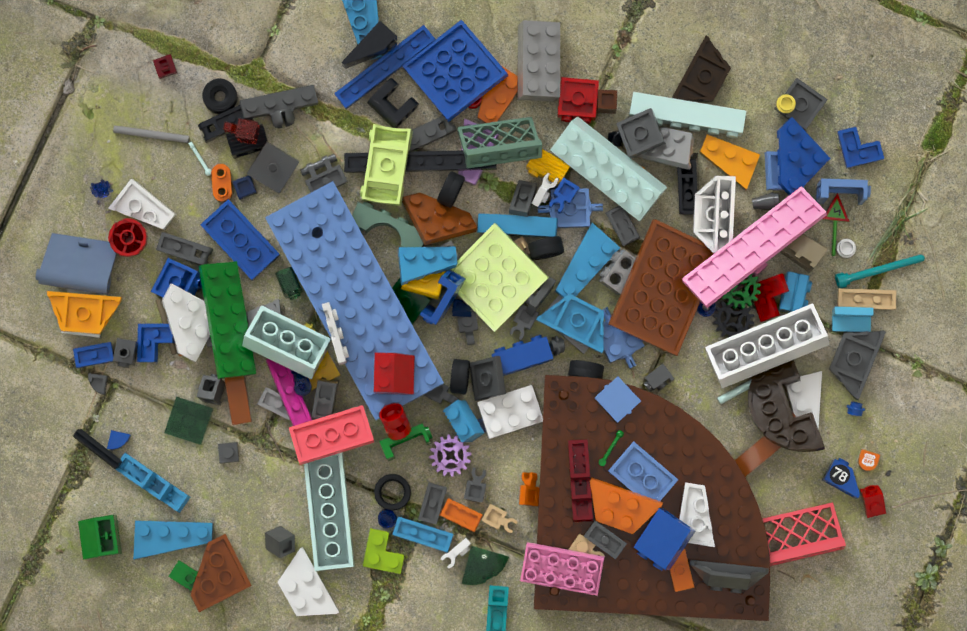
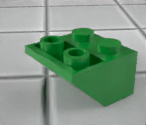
(100, 537)

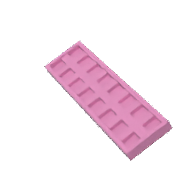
(754, 247)

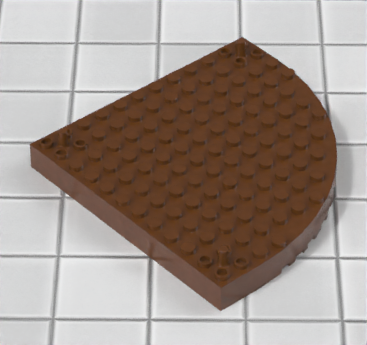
(689, 454)

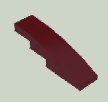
(580, 480)

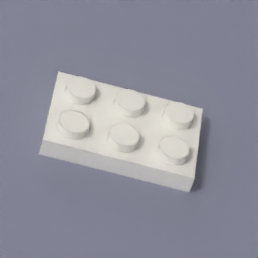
(510, 412)

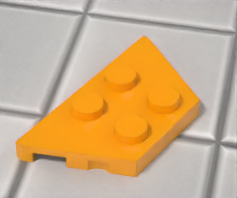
(83, 311)

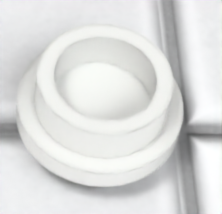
(846, 248)

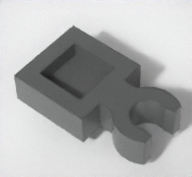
(523, 321)
(475, 489)

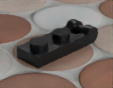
(231, 116)

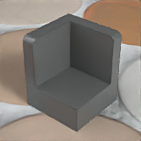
(280, 542)

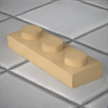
(867, 298)

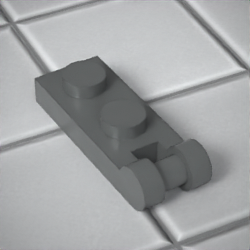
(430, 132)
(183, 248)

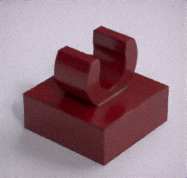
(165, 66)

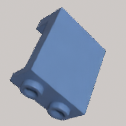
(844, 186)

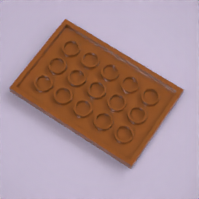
(654, 298)

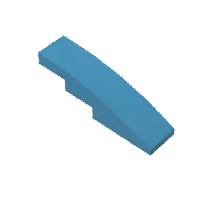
(519, 225)
(153, 483)

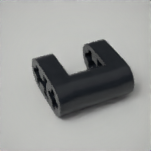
(386, 109)

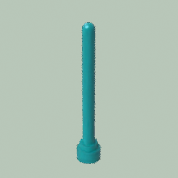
(843, 280)

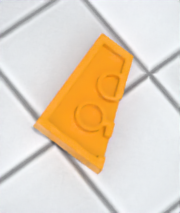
(730, 159)

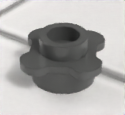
(557, 345)

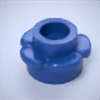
(855, 409)

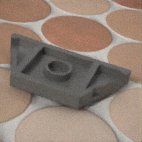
(855, 359)

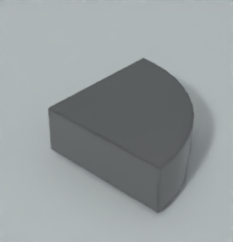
(98, 382)

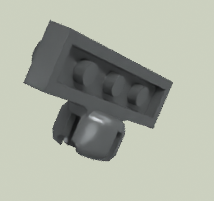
(279, 105)

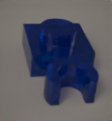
(101, 189)

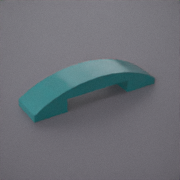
(497, 608)

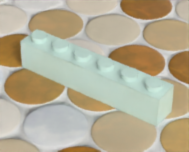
(690, 114)

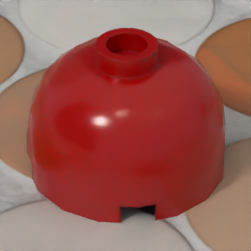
(128, 237)

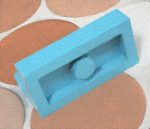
(851, 319)

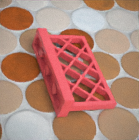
(809, 549)

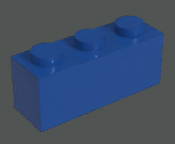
(524, 355)

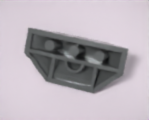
(728, 575)

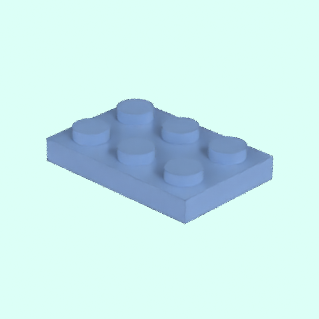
(642, 473)

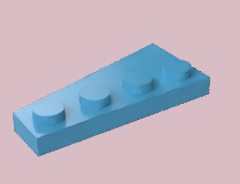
(588, 260)
(162, 537)

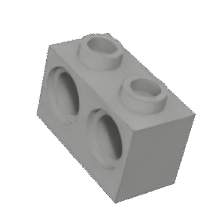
(616, 268)

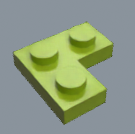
(377, 556)

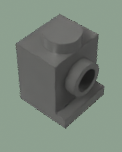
(658, 378)
(211, 389)

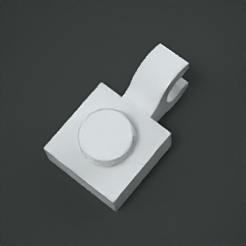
(543, 194)
(462, 548)

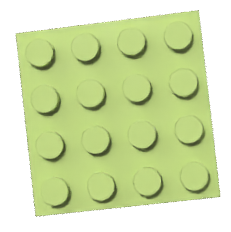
(497, 277)

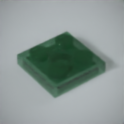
(188, 420)

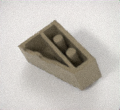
(804, 252)

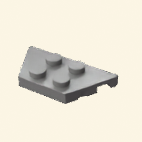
(675, 151)

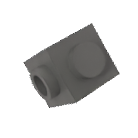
(125, 352)

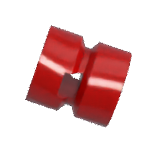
(395, 421)

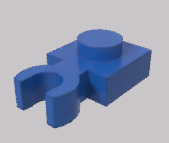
(565, 193)

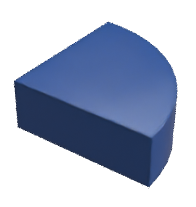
(117, 440)

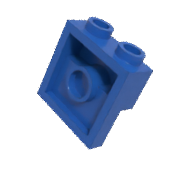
(179, 275)

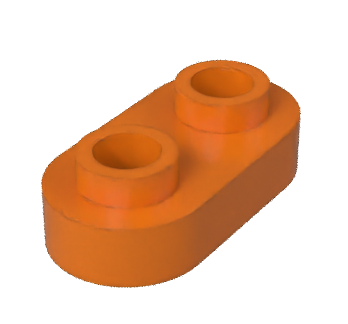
(221, 182)

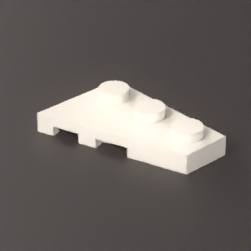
(336, 333)

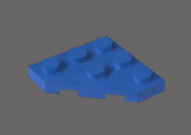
(797, 156)

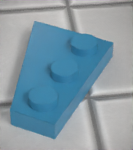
(423, 261)

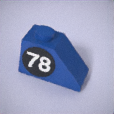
(842, 477)

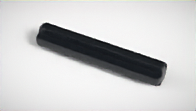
(97, 448)

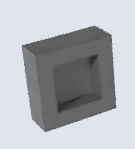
(228, 452)

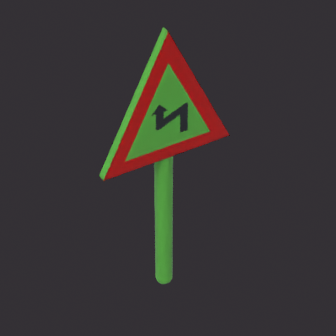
(836, 213)

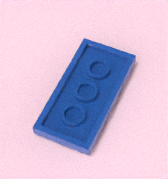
(240, 239)

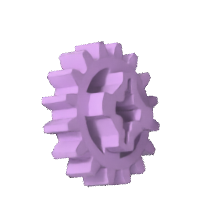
(456, 448)

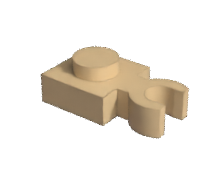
(496, 517)
(583, 545)

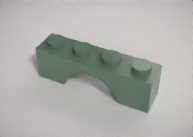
(369, 218)

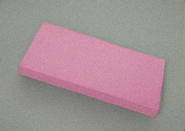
(562, 568)

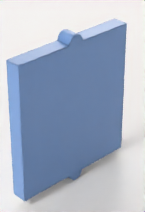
(617, 399)

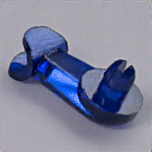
(301, 384)

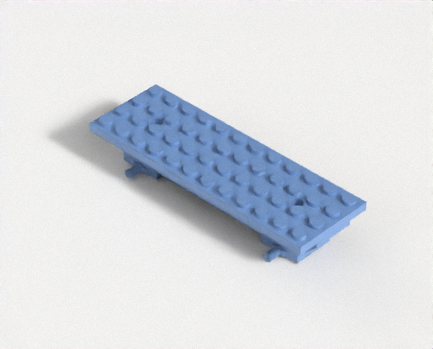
(341, 270)

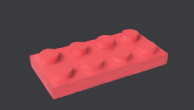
(331, 435)

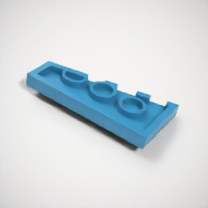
(362, 17)

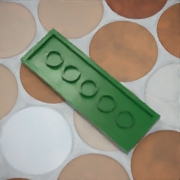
(226, 319)

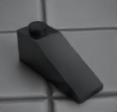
(374, 44)
(688, 185)

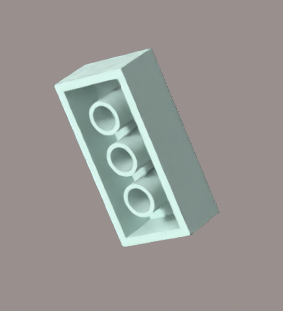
(286, 342)

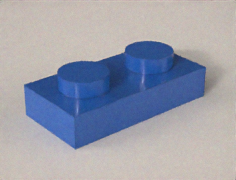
(93, 355)

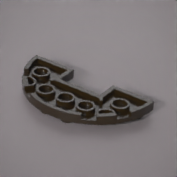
(773, 414)

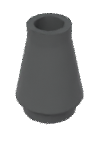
(766, 201)

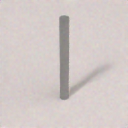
(151, 134)

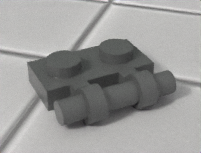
(331, 174)

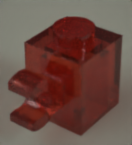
(244, 131)

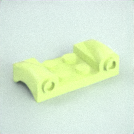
(386, 165)

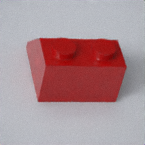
(394, 373)

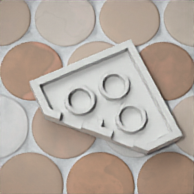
(186, 321)

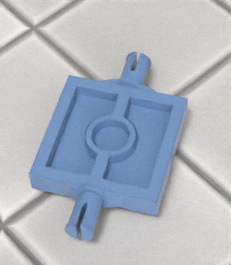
(573, 215)
(618, 343)

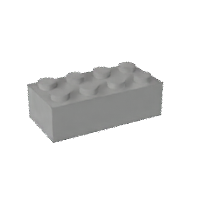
(539, 61)

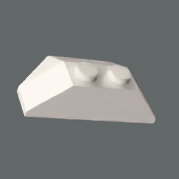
(715, 212)

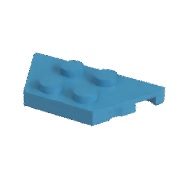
(576, 320)

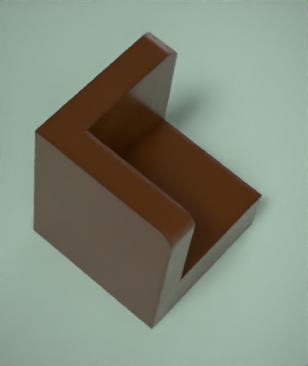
(607, 101)

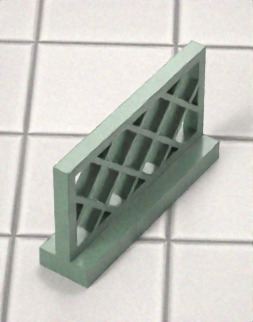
(501, 152)

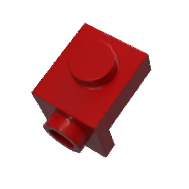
(873, 501)

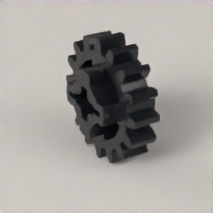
(727, 312)

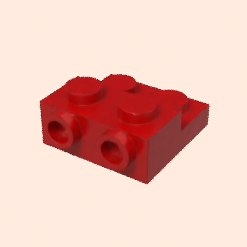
(578, 99)

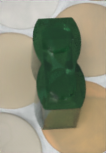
(289, 283)

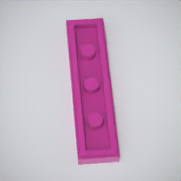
(292, 402)

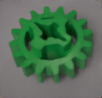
(745, 295)

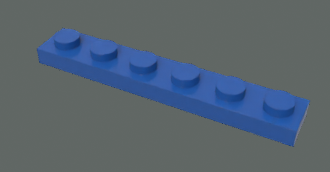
(384, 67)

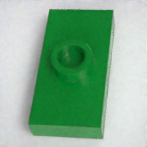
(183, 575)

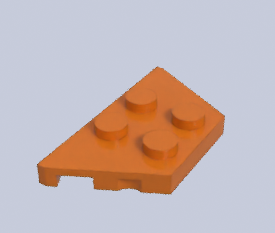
(621, 507)

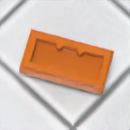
(461, 515)
(681, 573)

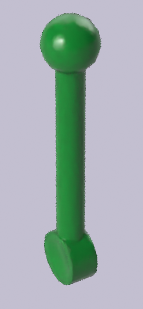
(602, 462)

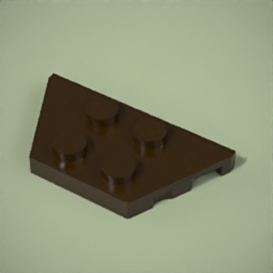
(703, 75)

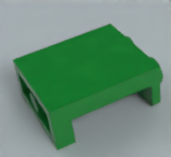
(416, 431)

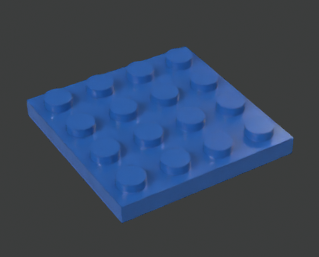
(455, 70)

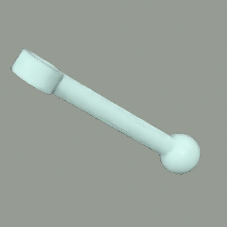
(207, 171)

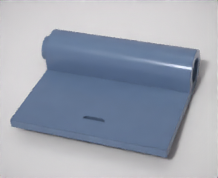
(77, 264)

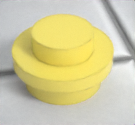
(786, 104)

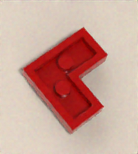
(769, 288)

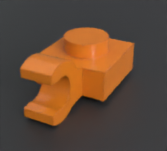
(529, 492)

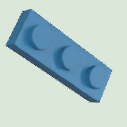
(422, 534)

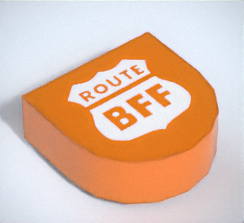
(868, 460)

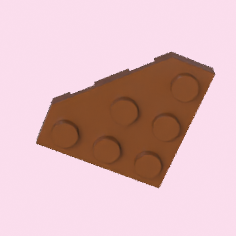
(436, 221)
(218, 575)

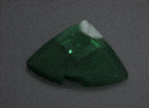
(483, 566)

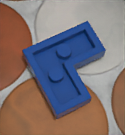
(855, 153)
(148, 338)

